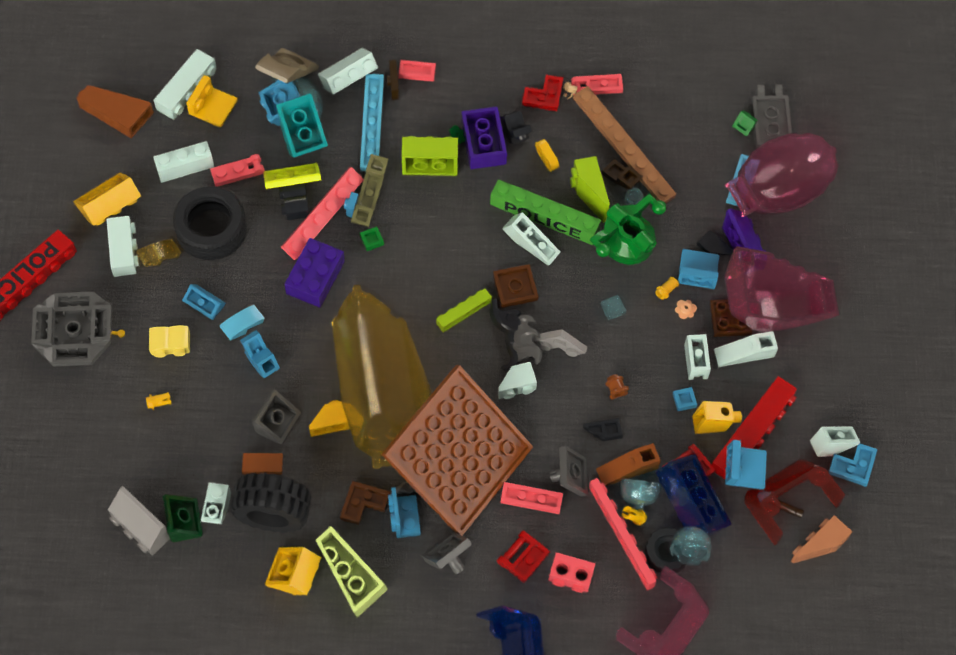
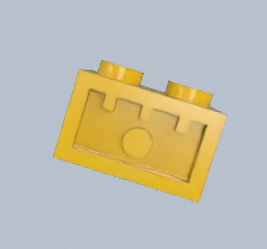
(210, 103)

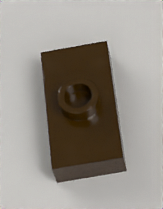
(392, 80)

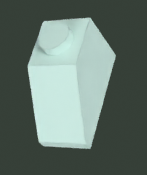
(833, 440)

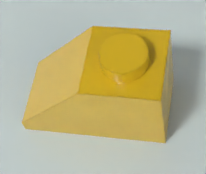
(329, 419)

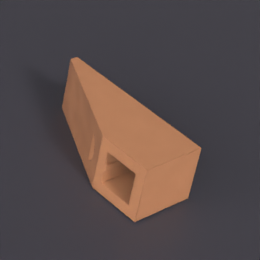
(825, 541)

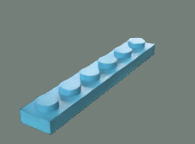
(371, 118)

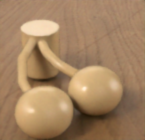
(569, 88)

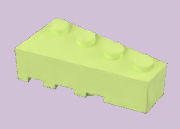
(355, 578)

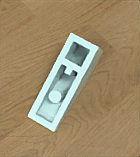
(529, 237)

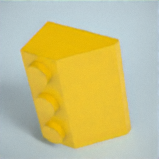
(107, 199)

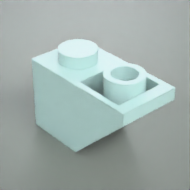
(517, 381)
(216, 503)

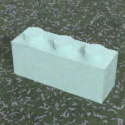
(347, 70)
(183, 161)
(122, 246)

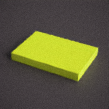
(291, 175)

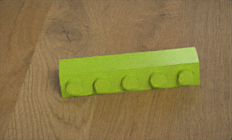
(463, 310)

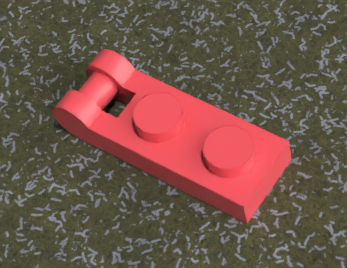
(600, 83)
(237, 170)

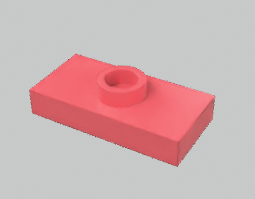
(417, 70)

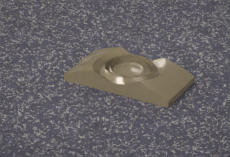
(286, 65)

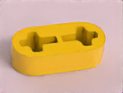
(547, 155)

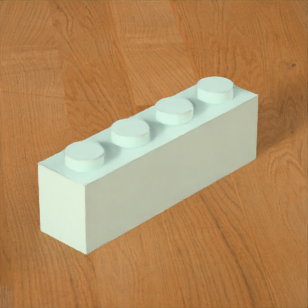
(179, 89)

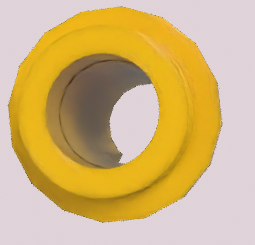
(664, 290)
(157, 400)
(637, 516)

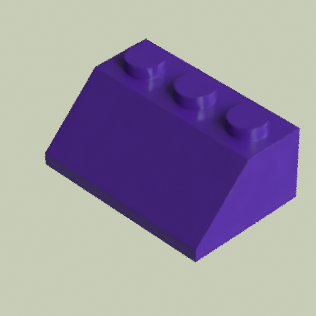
(740, 231)

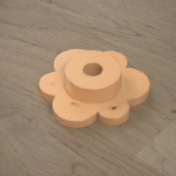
(684, 313)

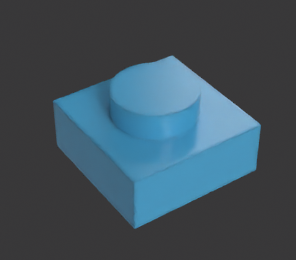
(350, 204)
(684, 399)

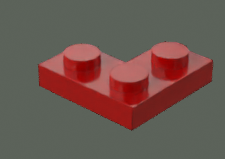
(545, 98)

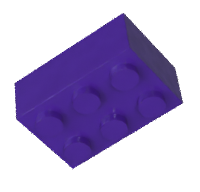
(484, 137)
(314, 272)

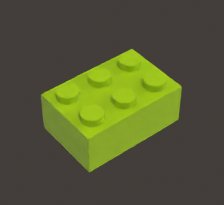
(429, 156)

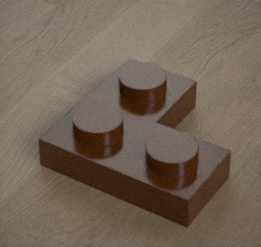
(361, 497)

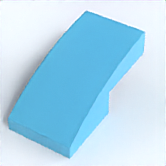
(242, 321)

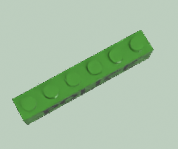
(545, 211)

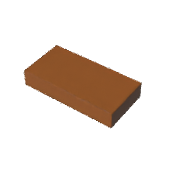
(262, 463)

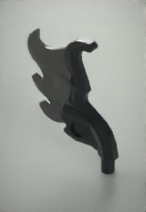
(518, 332)

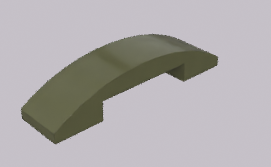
(370, 190)

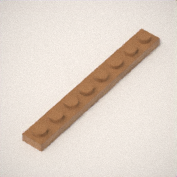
(623, 144)

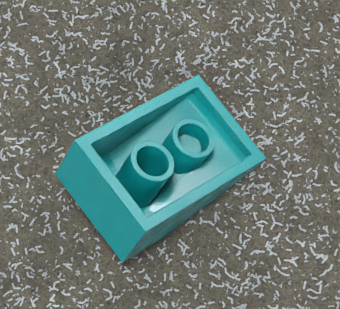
(301, 125)

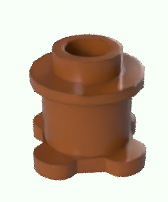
(616, 386)

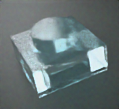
(613, 307)

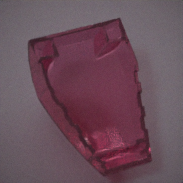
(774, 294)

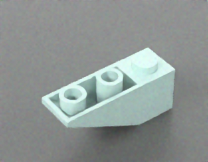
(748, 349)

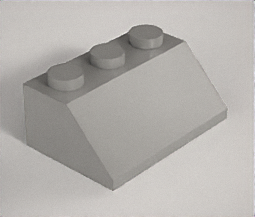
(137, 522)

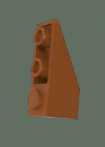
(629, 465)

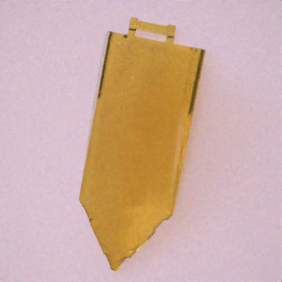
(376, 372)

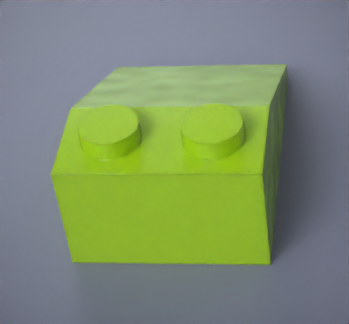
(590, 186)

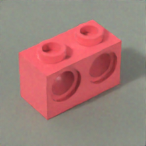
(573, 567)

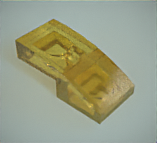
(157, 252)

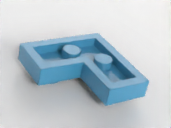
(854, 470)

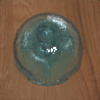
(639, 492)
(691, 545)

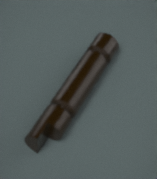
(791, 509)

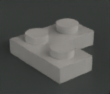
(561, 340)

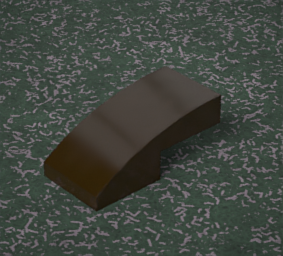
(621, 175)

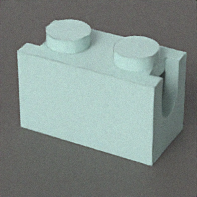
(697, 356)

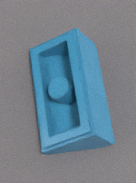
(203, 301)

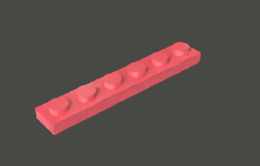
(322, 213)
(627, 540)

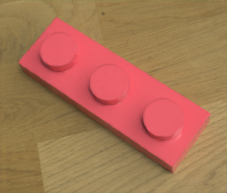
(531, 498)

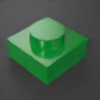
(745, 123)
(371, 238)

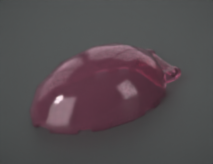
(784, 174)

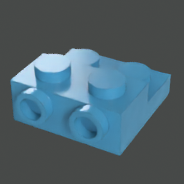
(275, 94)

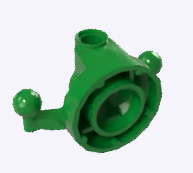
(621, 245)

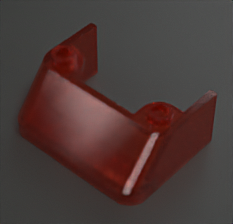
(765, 505)

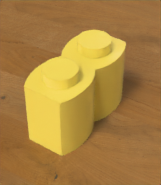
(169, 341)

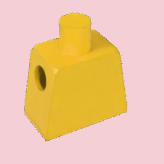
(715, 417)

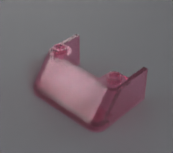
(682, 627)

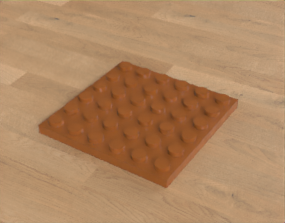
(457, 450)

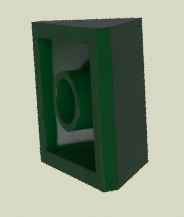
(182, 518)

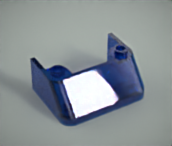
(517, 629)

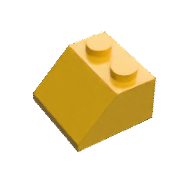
(293, 570)

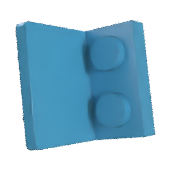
(698, 269)
(745, 466)
(404, 515)

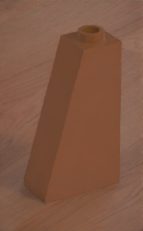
(115, 109)

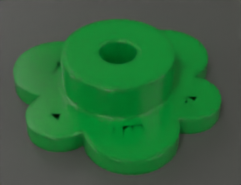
(456, 132)

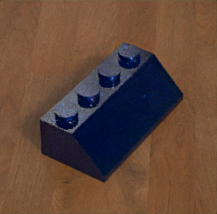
(693, 495)

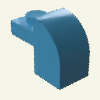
(259, 354)

